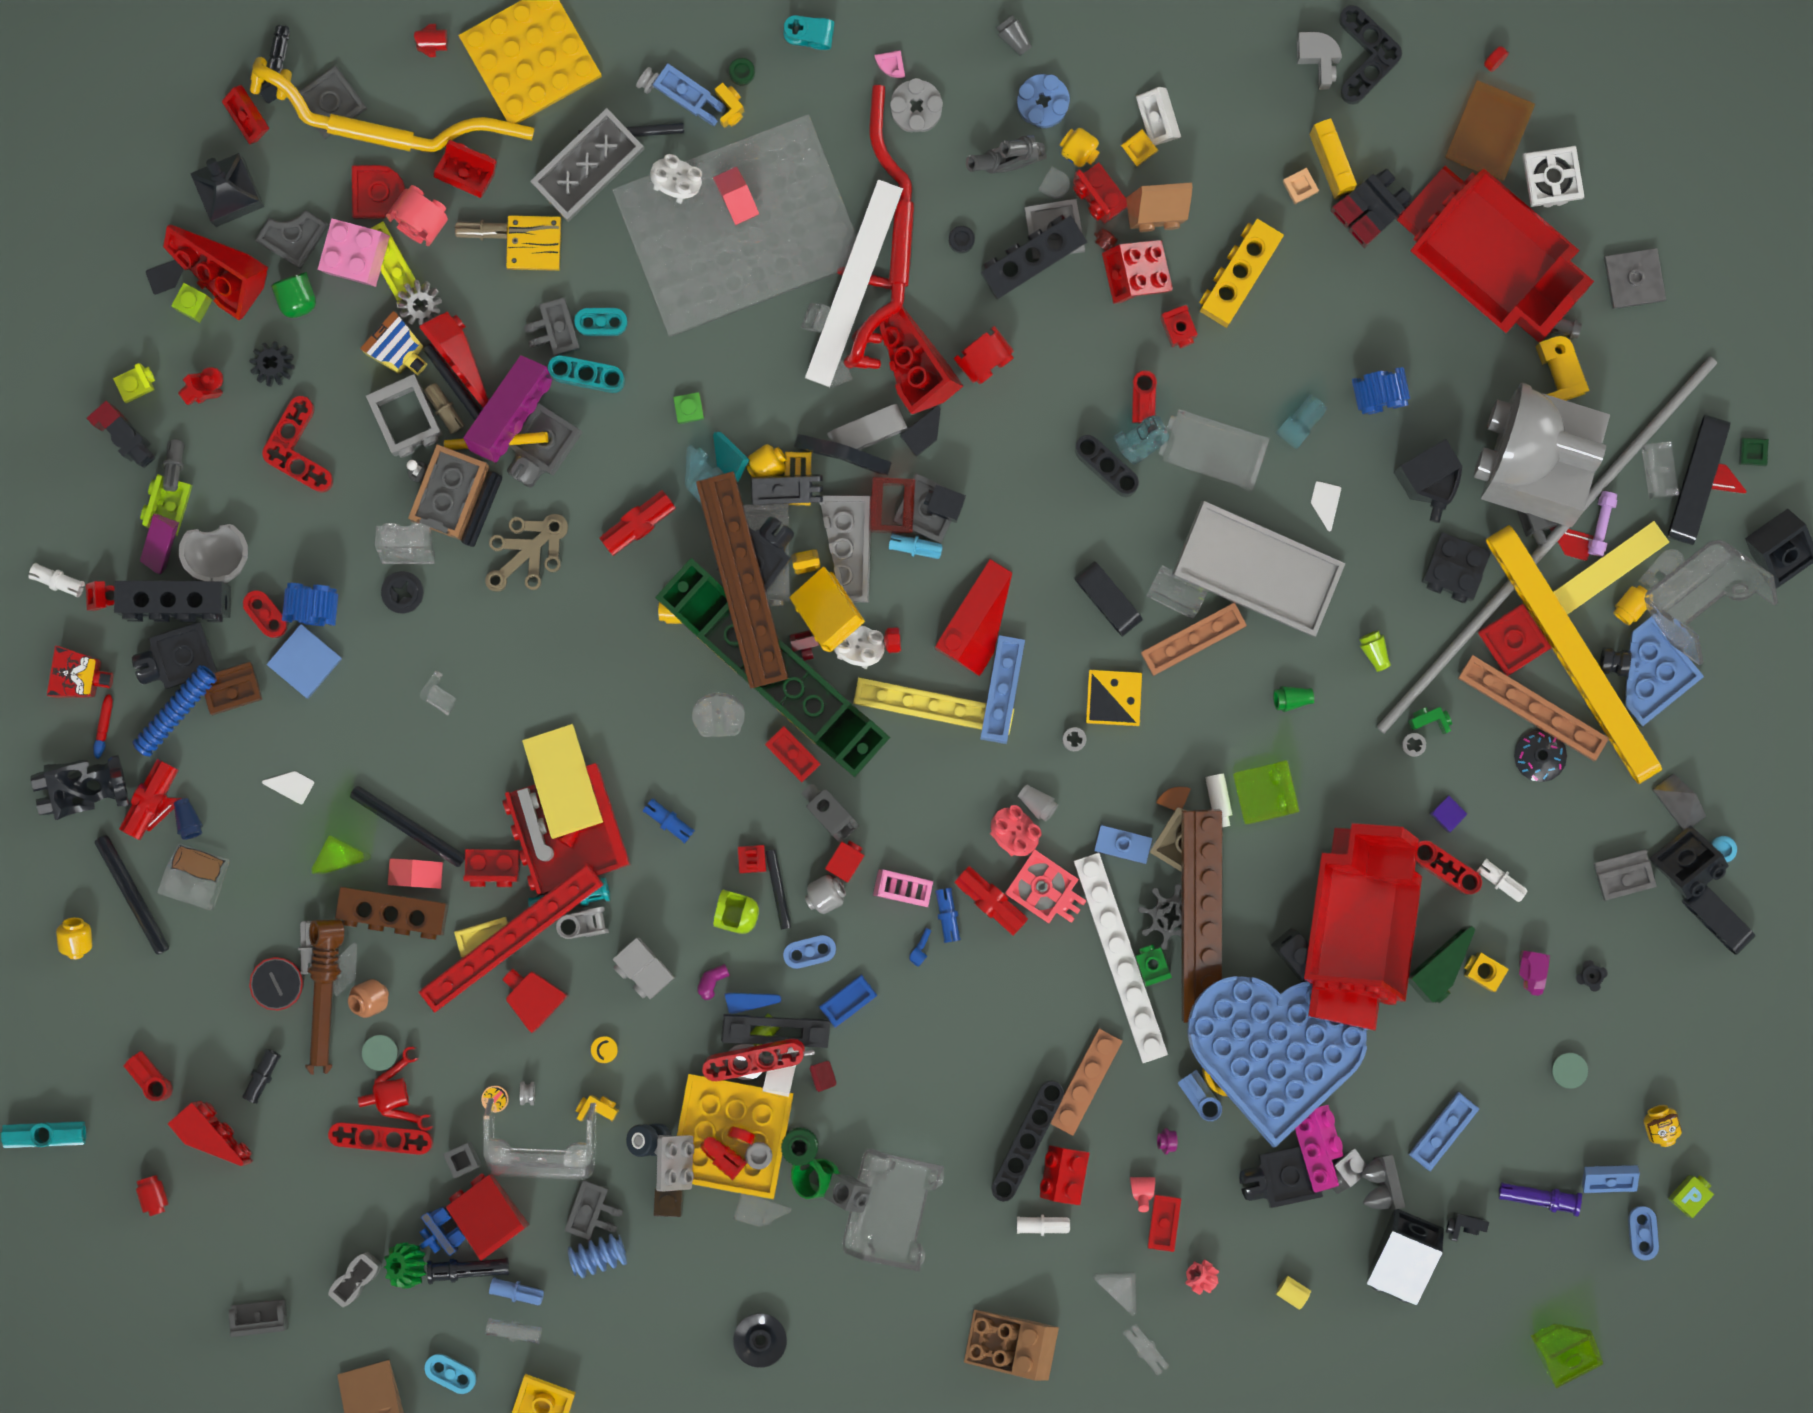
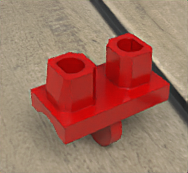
(202, 386)

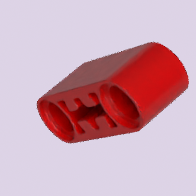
(1455, 865)

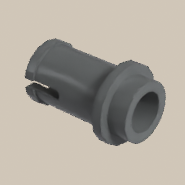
(1568, 328)

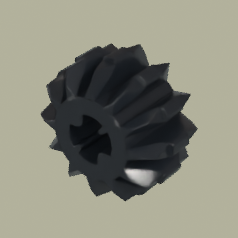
(272, 354)

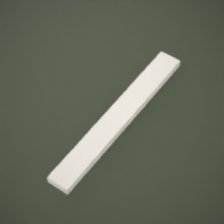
(854, 283)

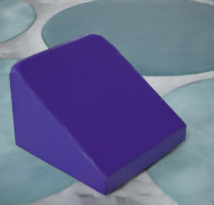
(1448, 814)

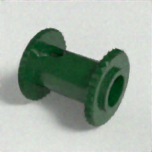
(799, 1158)

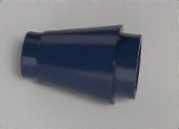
(187, 821)

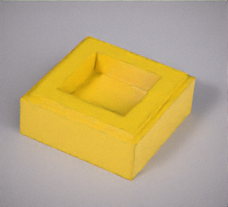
(1139, 147)

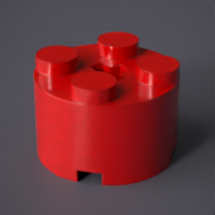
(984, 355)

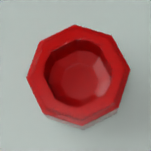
(892, 640)

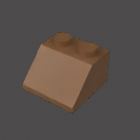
(1159, 206)

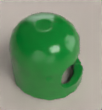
(294, 295)
(801, 1180)

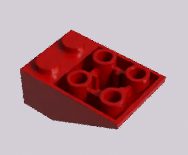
(203, 1131)

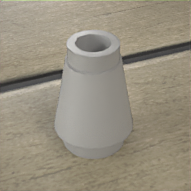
(1038, 802)

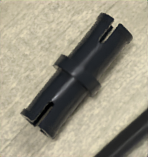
(261, 1076)

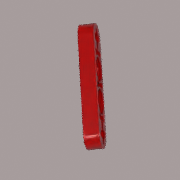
(755, 1065)
(380, 1142)

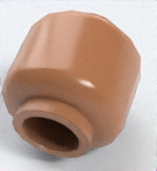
(368, 998)

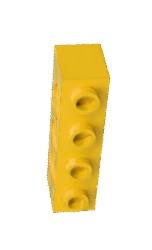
(1224, 310)

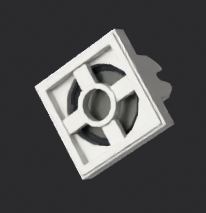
(1551, 178)

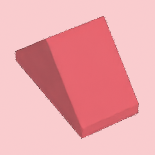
(736, 195)
(415, 873)

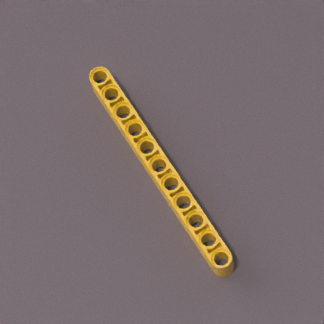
(1573, 654)

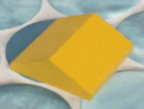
(542, 1397)

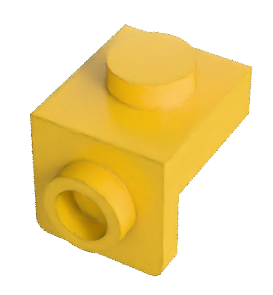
(730, 98)
(603, 1106)

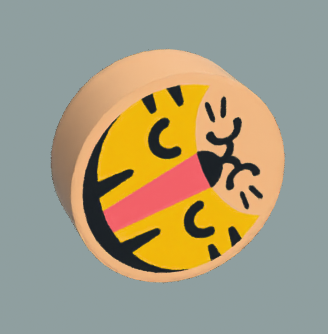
(500, 1097)

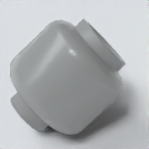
(825, 894)

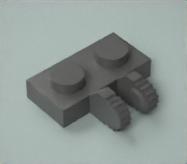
(558, 326)
(587, 1210)

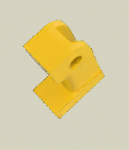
(1563, 367)

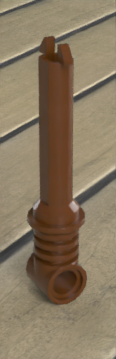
(326, 937)

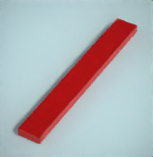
(511, 937)

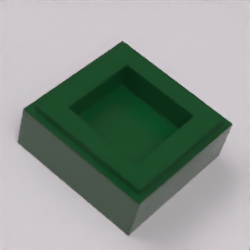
(1753, 451)

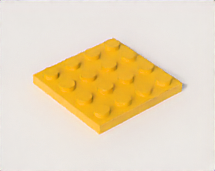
(530, 57)
(716, 1106)

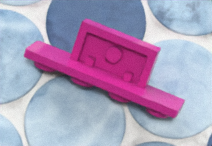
(1319, 1147)

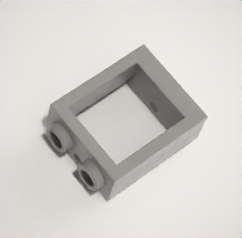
(393, 392)

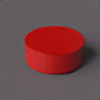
(1496, 58)

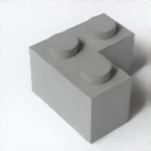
(643, 968)

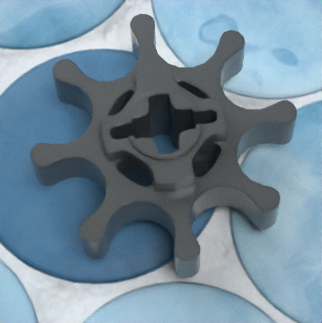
(1158, 913)

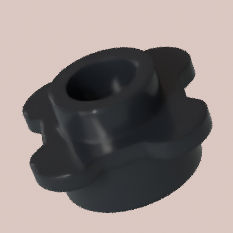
(1599, 975)

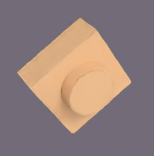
(1300, 186)

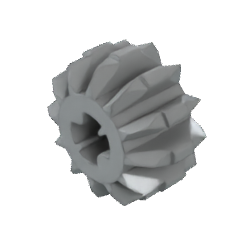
(422, 293)

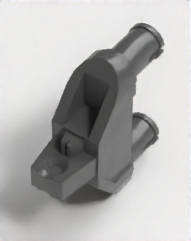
(1009, 156)

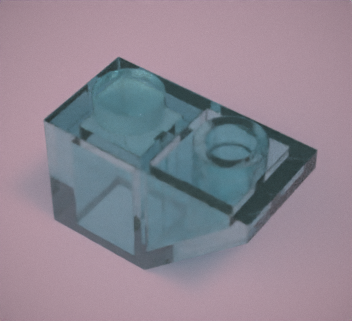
(697, 470)

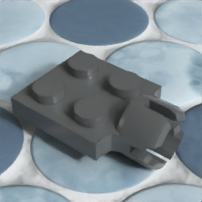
(546, 457)

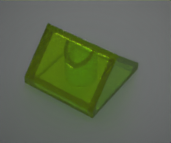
(338, 855)

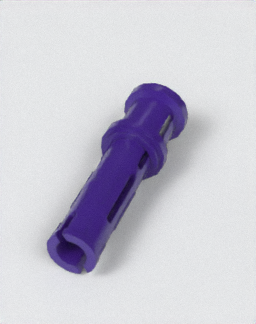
(1553, 1199)

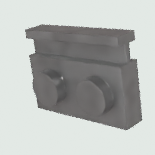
(1624, 875)

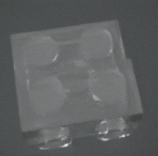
(404, 544)

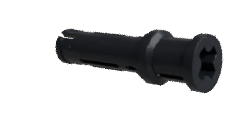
(454, 1270)

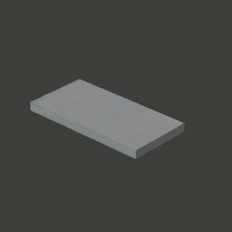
(1258, 569)

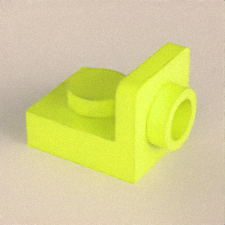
(135, 383)

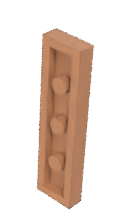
(1193, 639)
(1086, 1081)

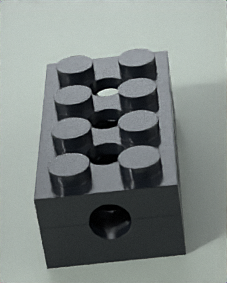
(131, 595)

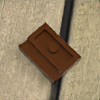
(233, 689)

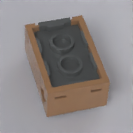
(449, 492)

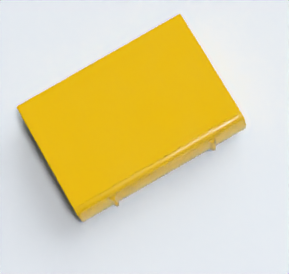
(1332, 158)
(826, 609)

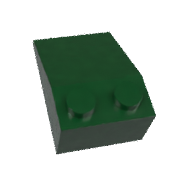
(1440, 970)

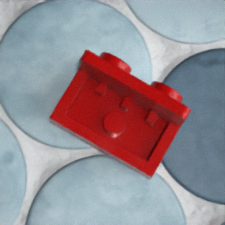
(465, 169)
(1064, 1175)

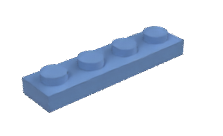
(1002, 689)

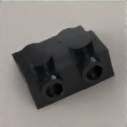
(1456, 568)
(1690, 862)

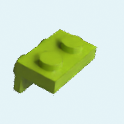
(166, 503)

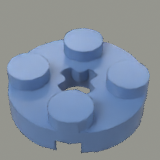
(1050, 87)

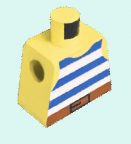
(395, 346)

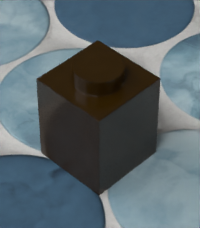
(668, 1203)

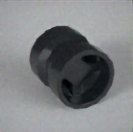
(1615, 661)

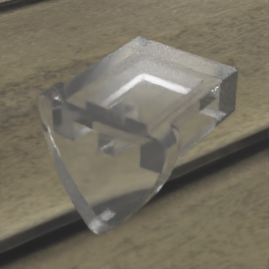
(436, 696)

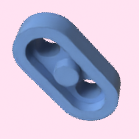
(809, 952)
(1643, 1232)

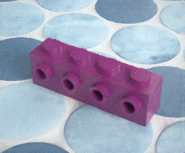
(508, 409)

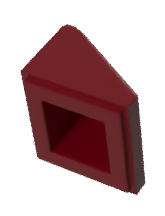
(823, 1076)

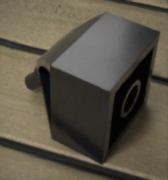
(227, 189)
(1432, 477)

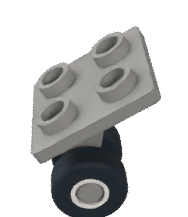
(672, 1153)

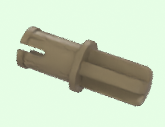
(481, 230)
(444, 408)

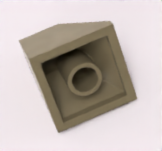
(1169, 843)

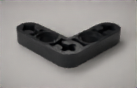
(1376, 59)
(843, 452)

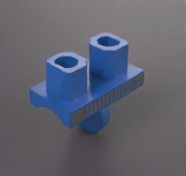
(448, 1241)

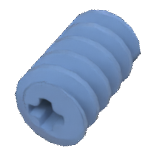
(597, 1256)

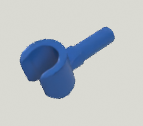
(917, 955)

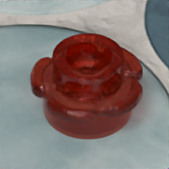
(1105, 239)

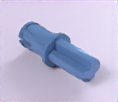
(516, 1291)

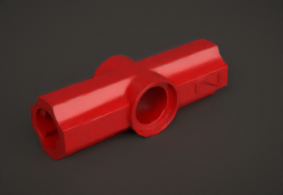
(637, 523)
(148, 799)
(991, 900)

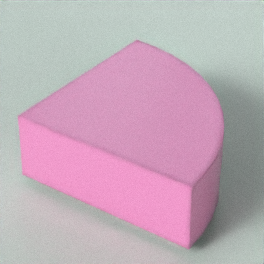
(891, 64)

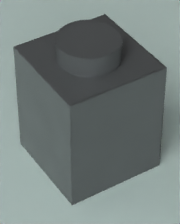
(462, 1159)

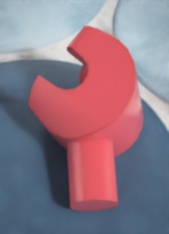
(1142, 1191)

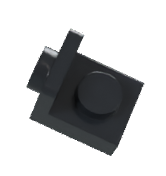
(1471, 1225)

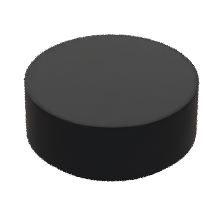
(961, 239)

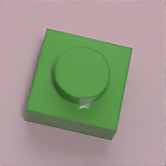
(688, 408)

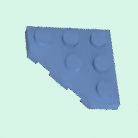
(1656, 673)

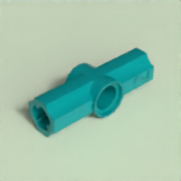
(27, 1134)

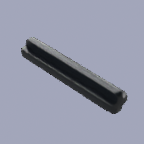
(481, 509)

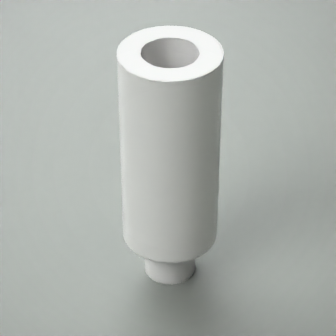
(1219, 796)

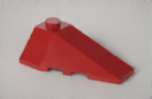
(226, 272)
(452, 344)
(919, 369)
(975, 626)

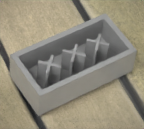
(587, 165)

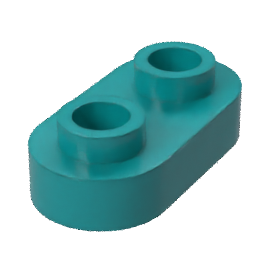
(601, 321)

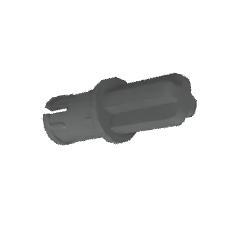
(173, 464)

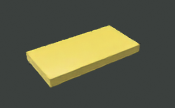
(562, 781)

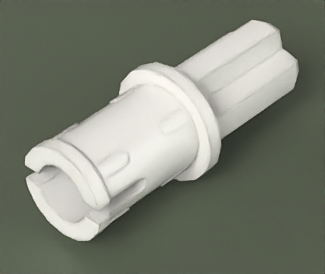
(1502, 880)
(1043, 1225)

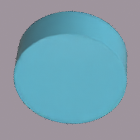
(1726, 846)

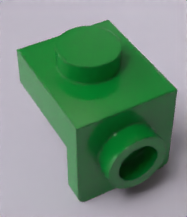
(1425, 717)

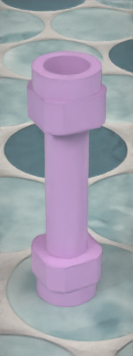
(1607, 501)

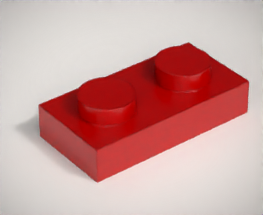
(245, 114)
(792, 754)
(1164, 1223)

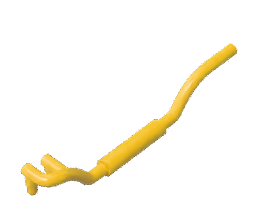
(374, 132)

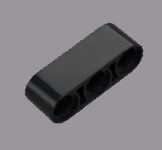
(1102, 453)
(1108, 598)
(1720, 920)

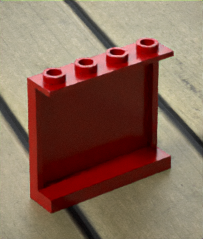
(597, 845)

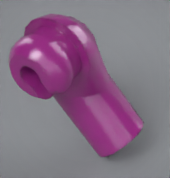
(709, 979)

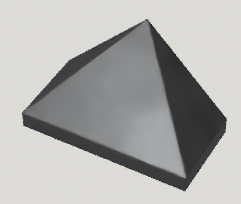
(1680, 801)

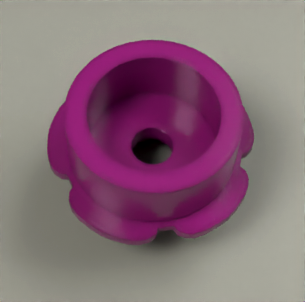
(1167, 1141)

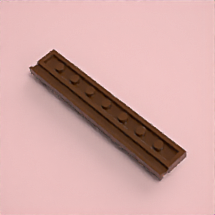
(742, 580)
(1201, 904)

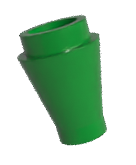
(1291, 698)

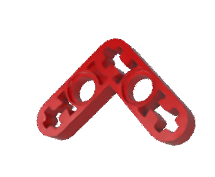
(287, 445)

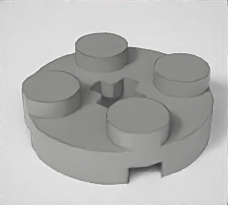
(901, 105)

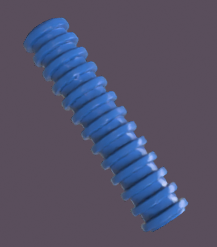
(174, 711)

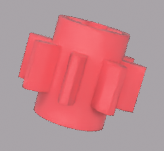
(1202, 1277)

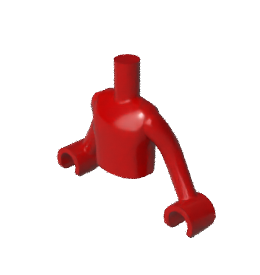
(393, 1094)

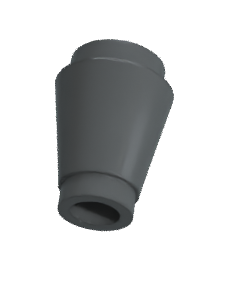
(1014, 35)

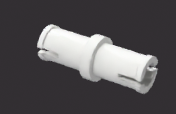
(56, 580)

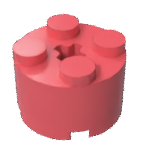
(418, 215)

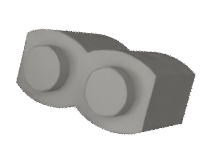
(350, 1285)

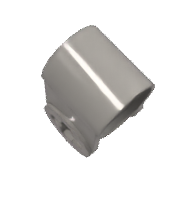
(584, 923)

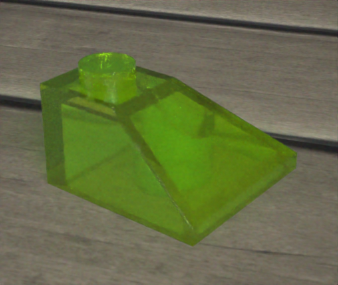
(1566, 1352)

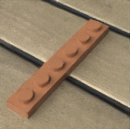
(1533, 708)

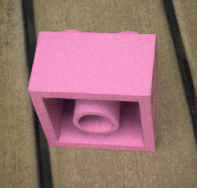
(353, 252)

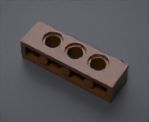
(351, 899)

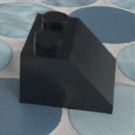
(1782, 546)

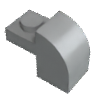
(1320, 50)

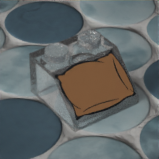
(194, 877)

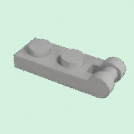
(536, 826)

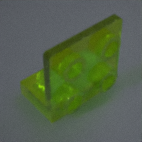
(1266, 792)

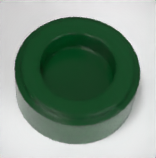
(741, 71)

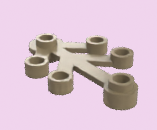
(529, 550)

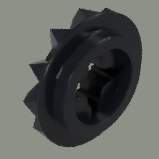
(399, 580)

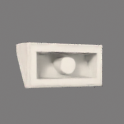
(1158, 115)

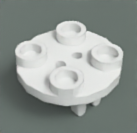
(676, 177)
(861, 647)

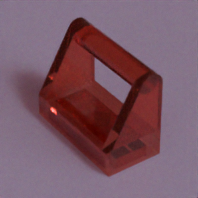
(877, 505)

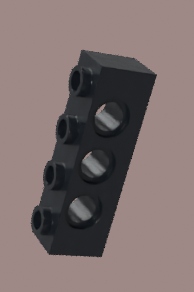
(1071, 240)

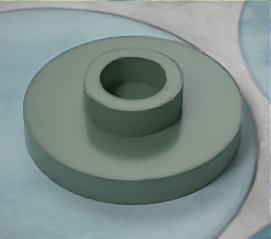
(379, 1052)
(1569, 1070)

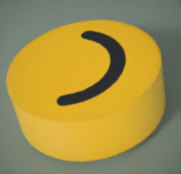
(604, 1049)

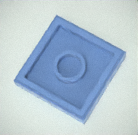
(304, 661)

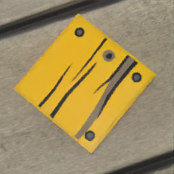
(533, 243)

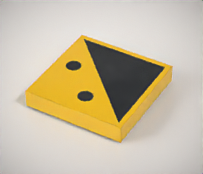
(1114, 698)

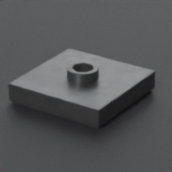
(1634, 278)

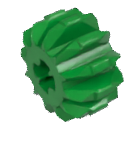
(405, 1265)

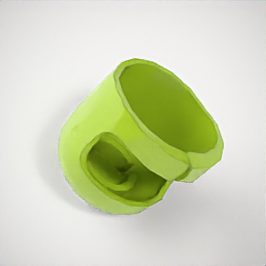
(736, 912)

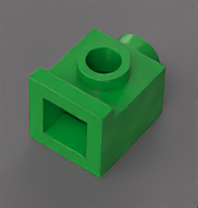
(1152, 976)

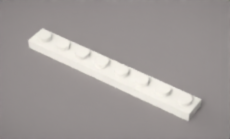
(1120, 958)

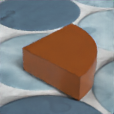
(1174, 798)

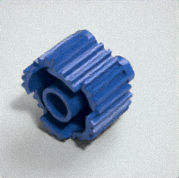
(1381, 390)
(310, 606)

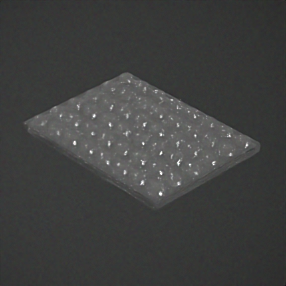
(710, 267)

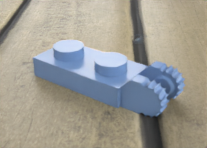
(687, 93)

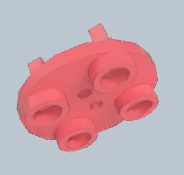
(1015, 831)

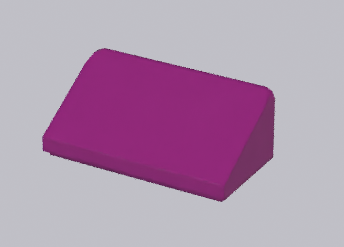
(159, 543)

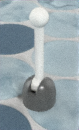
(415, 469)

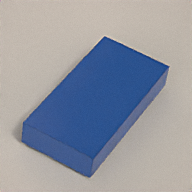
(848, 1001)

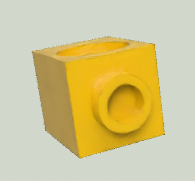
(1496, 975)

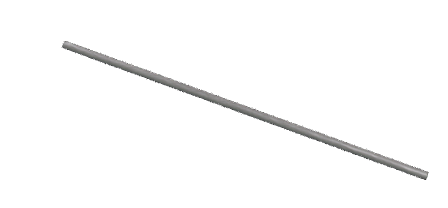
(1541, 551)

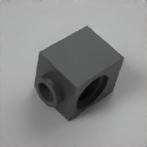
(848, 1193)

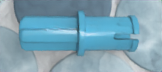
(915, 546)

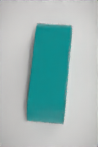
(575, 366)

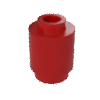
(151, 1195)

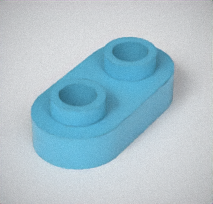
(450, 1374)

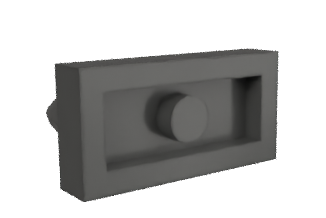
(1389, 1193)

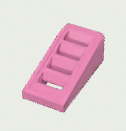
(881, 882)

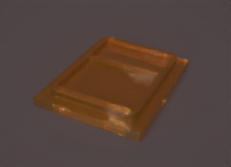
(1490, 130)

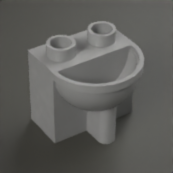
(1542, 455)

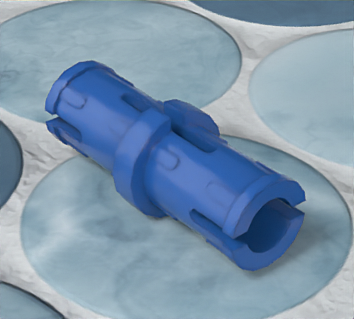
(668, 820)
(947, 915)

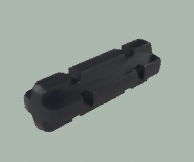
(278, 48)

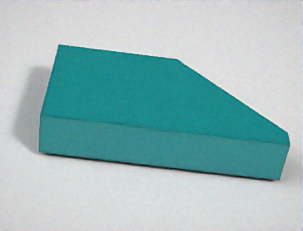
(728, 456)

